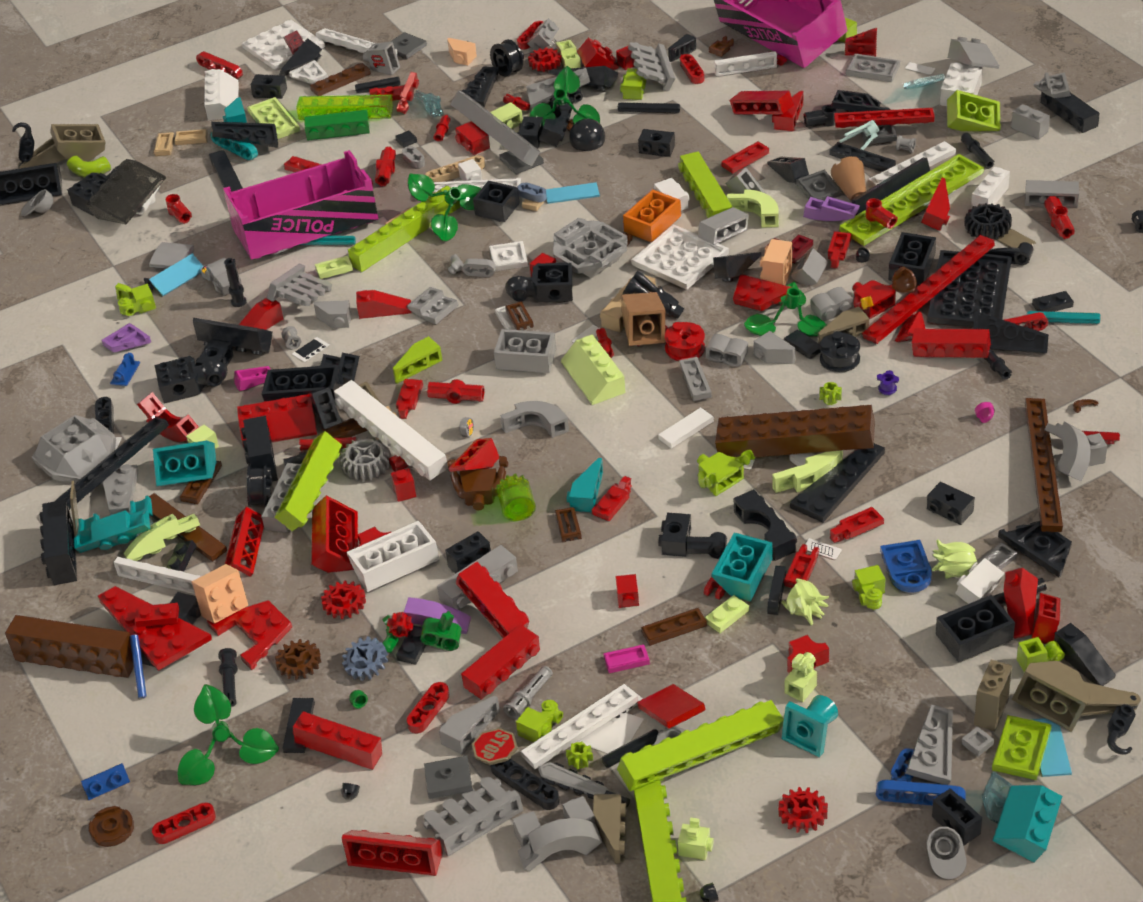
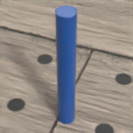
(137, 660)

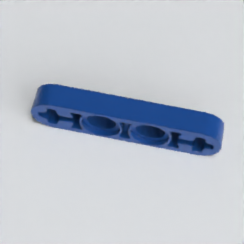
(895, 791)

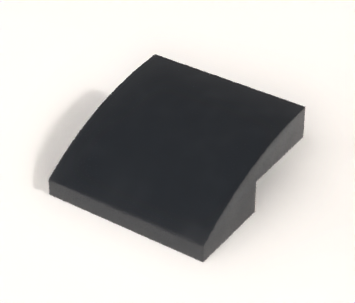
(347, 362)

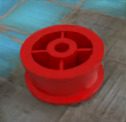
(684, 341)

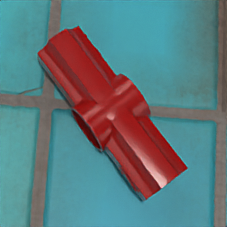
(385, 166)
(1059, 217)
(456, 391)

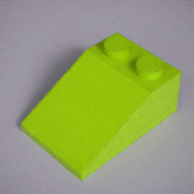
(972, 112)

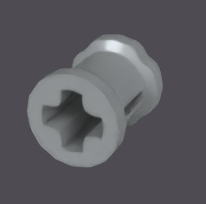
(905, 144)
(288, 342)

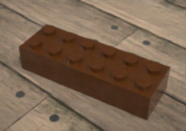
(70, 646)

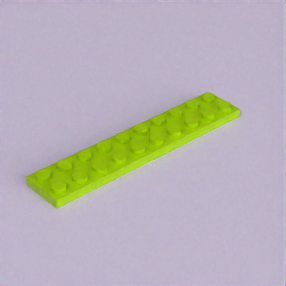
(913, 197)

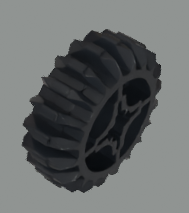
(988, 221)

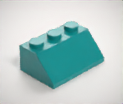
(184, 463)
(743, 565)
(1027, 820)

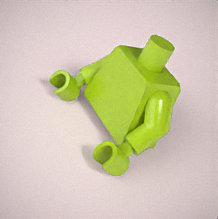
(722, 471)

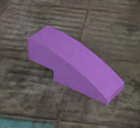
(830, 209)
(422, 609)

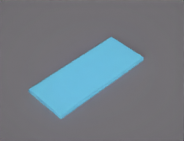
(572, 193)
(177, 274)
(1055, 757)

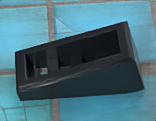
(683, 46)

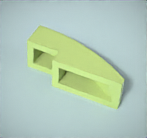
(568, 54)

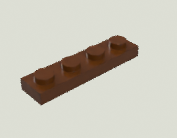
(340, 79)

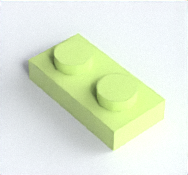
(333, 267)
(727, 614)

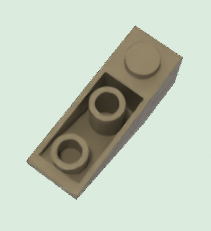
(608, 818)

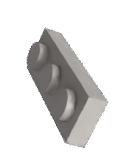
(695, 379)

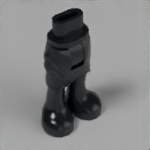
(642, 284)

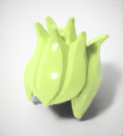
(954, 558)
(804, 600)

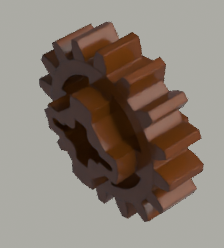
(298, 659)

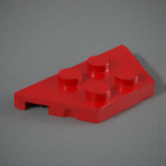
(758, 293)

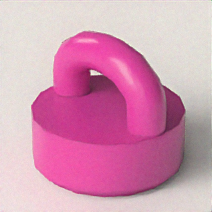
(984, 411)

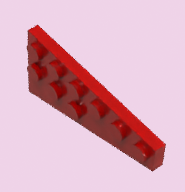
(158, 643)

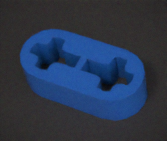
(900, 765)

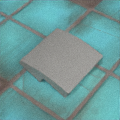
(169, 254)
(432, 305)

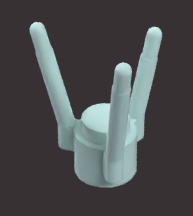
(869, 128)

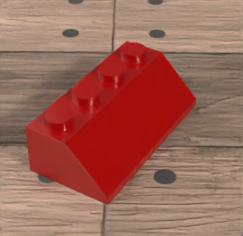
(285, 417)
(333, 535)
(392, 852)

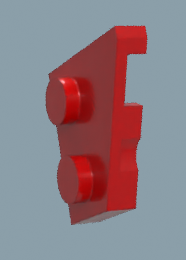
(862, 43)

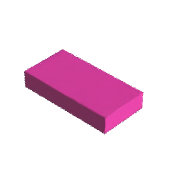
(626, 658)

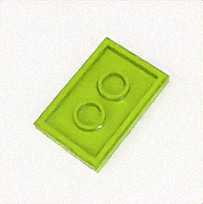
(1021, 747)

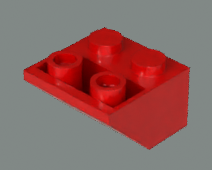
(594, 55)

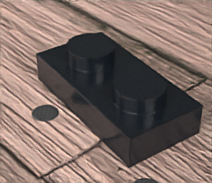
(1053, 302)
(181, 555)
(411, 647)

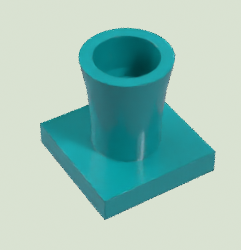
(809, 726)

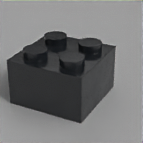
(496, 201)

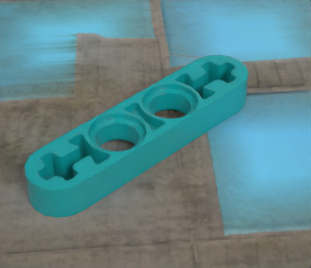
(234, 148)

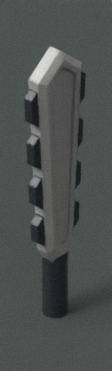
(569, 779)

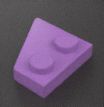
(125, 338)

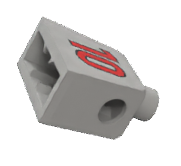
(382, 58)

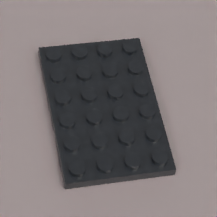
(976, 289)

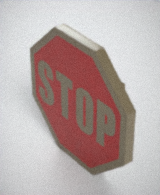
(494, 746)

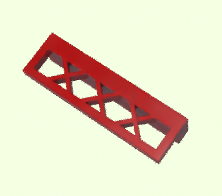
(241, 538)

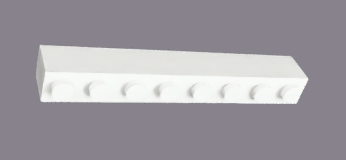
(390, 430)

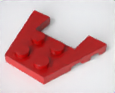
(261, 624)

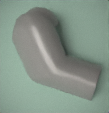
(456, 264)

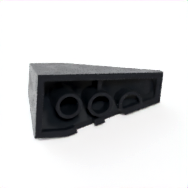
(599, 76)

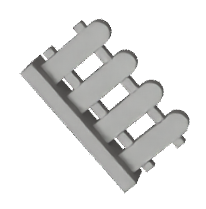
(653, 64)
(298, 286)
(474, 825)

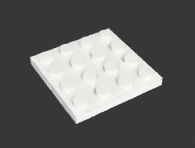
(271, 46)
(679, 257)

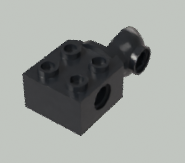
(87, 187)
(548, 284)
(184, 379)

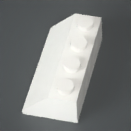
(219, 92)
(393, 555)

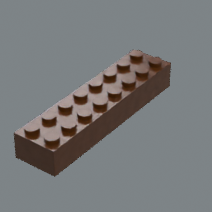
(797, 431)

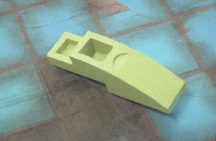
(805, 475)
(152, 540)

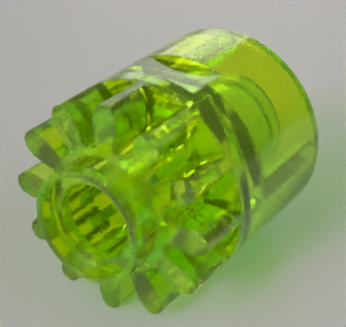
(516, 498)

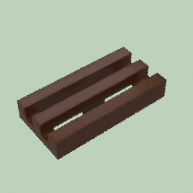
(522, 324)
(570, 535)

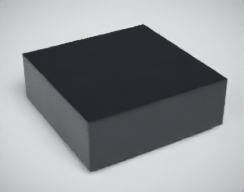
(406, 138)

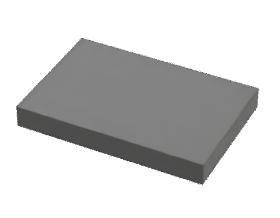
(873, 67)

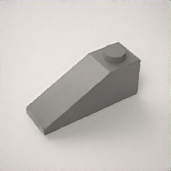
(466, 725)

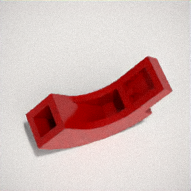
(178, 426)

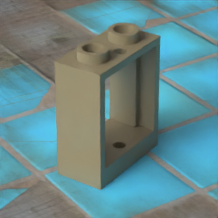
(992, 695)

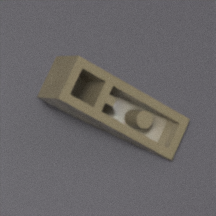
(850, 321)

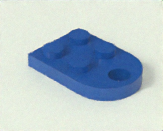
(905, 563)

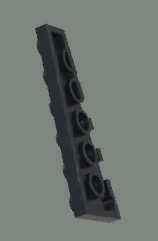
(832, 488)

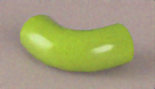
(84, 168)

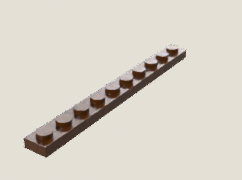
(1043, 466)

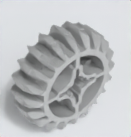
(365, 459)

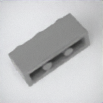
(1038, 191)
(723, 225)

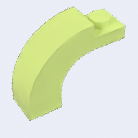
(758, 203)

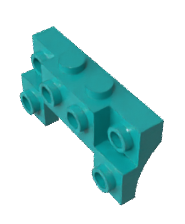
(114, 529)

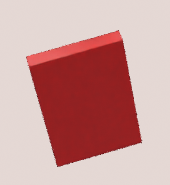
(671, 706)

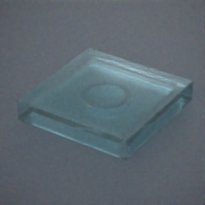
(924, 81)

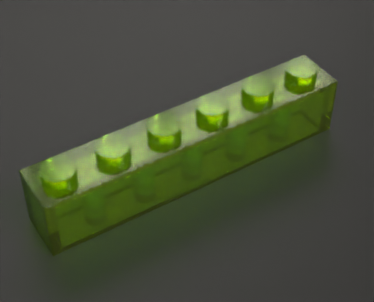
(377, 105)

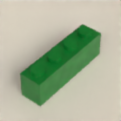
(337, 125)

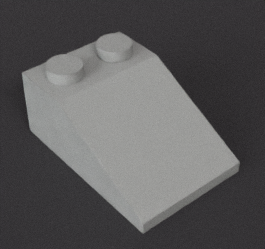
(972, 53)

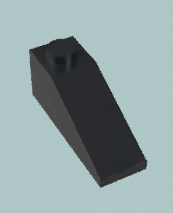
(306, 53)
(789, 168)
(733, 265)
(1083, 655)

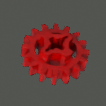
(544, 59)
(343, 599)
(803, 810)

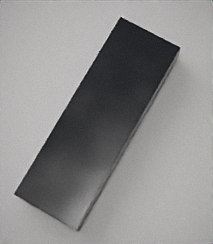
(297, 707)

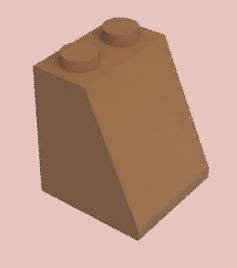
(643, 318)

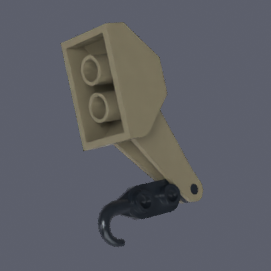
(66, 141)
(1063, 697)

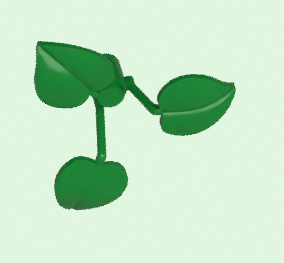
(565, 83)
(442, 225)
(810, 325)
(215, 706)

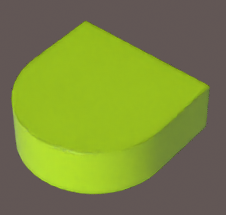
(123, 291)

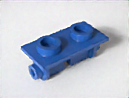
(125, 370)
(105, 781)

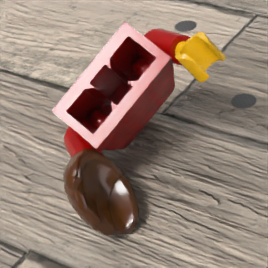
(878, 297)

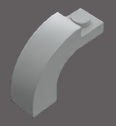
(538, 414)
(1076, 450)
(558, 836)

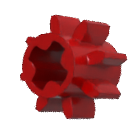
(400, 624)

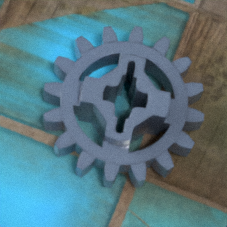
(360, 667)

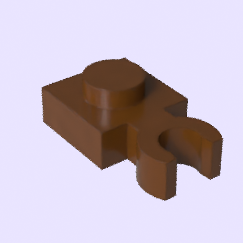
(720, 48)

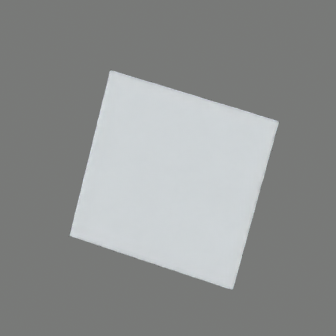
(613, 734)

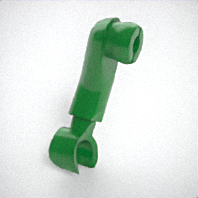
(391, 640)

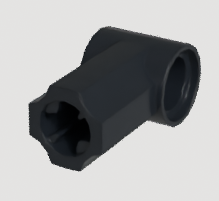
(819, 117)
(710, 545)

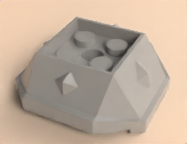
(589, 246)
(74, 448)

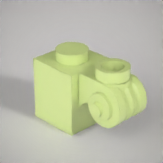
(802, 678)

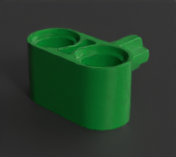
(441, 632)

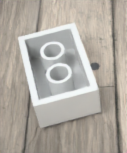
(961, 78)

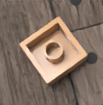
(777, 262)
(220, 593)

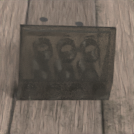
(125, 192)

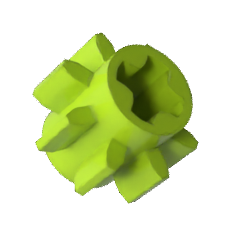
(830, 393)
(579, 755)

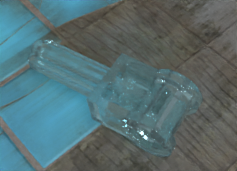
(431, 103)

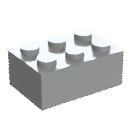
(525, 351)

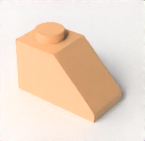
(461, 51)

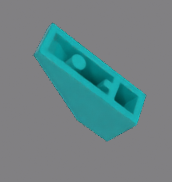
(586, 488)

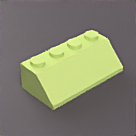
(593, 370)

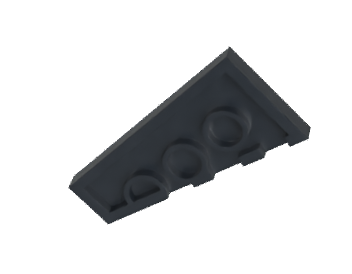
(482, 84)
(254, 133)
(1010, 336)

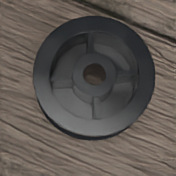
(507, 57)
(839, 352)
(258, 485)

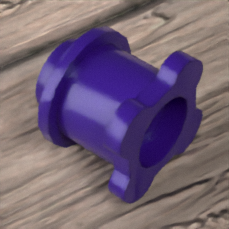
(887, 382)

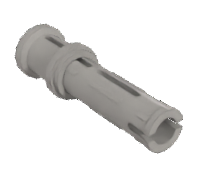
(523, 698)

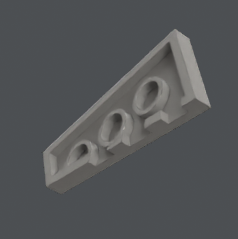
(545, 90)
(120, 488)
(933, 748)

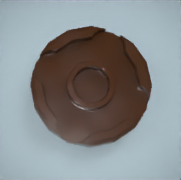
(111, 826)

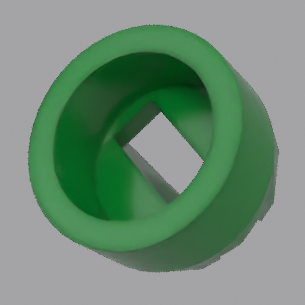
(360, 698)

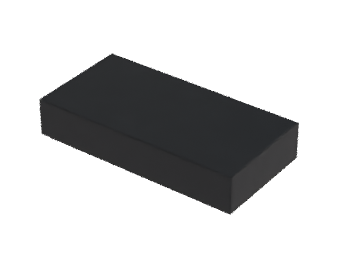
(803, 344)

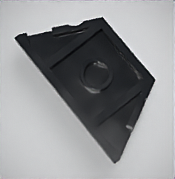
(855, 101)
(1043, 547)

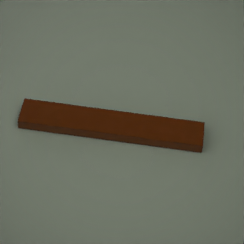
(205, 542)

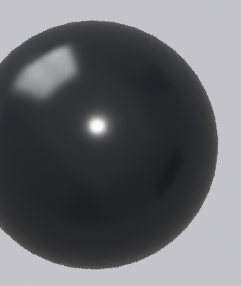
(587, 135)

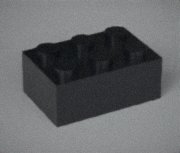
(914, 253)
(258, 444)
(975, 628)

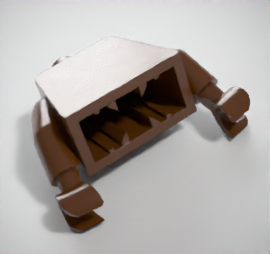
(478, 486)

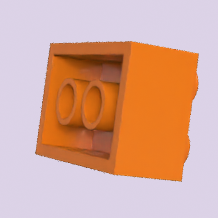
(652, 215)

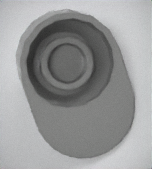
(39, 203)
(946, 852)

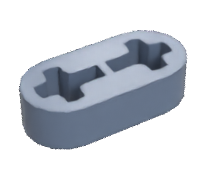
(532, 192)

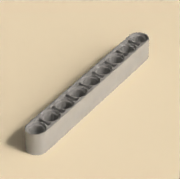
(495, 128)

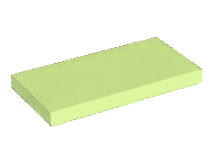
(273, 112)

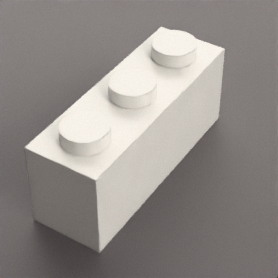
(991, 188)

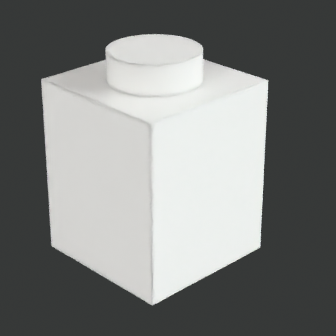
(469, 171)

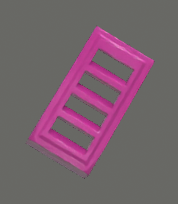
(250, 378)

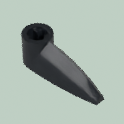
(1019, 255)

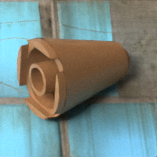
(849, 176)

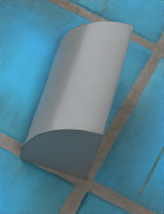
(809, 268)

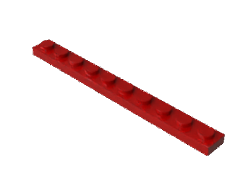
(928, 289)

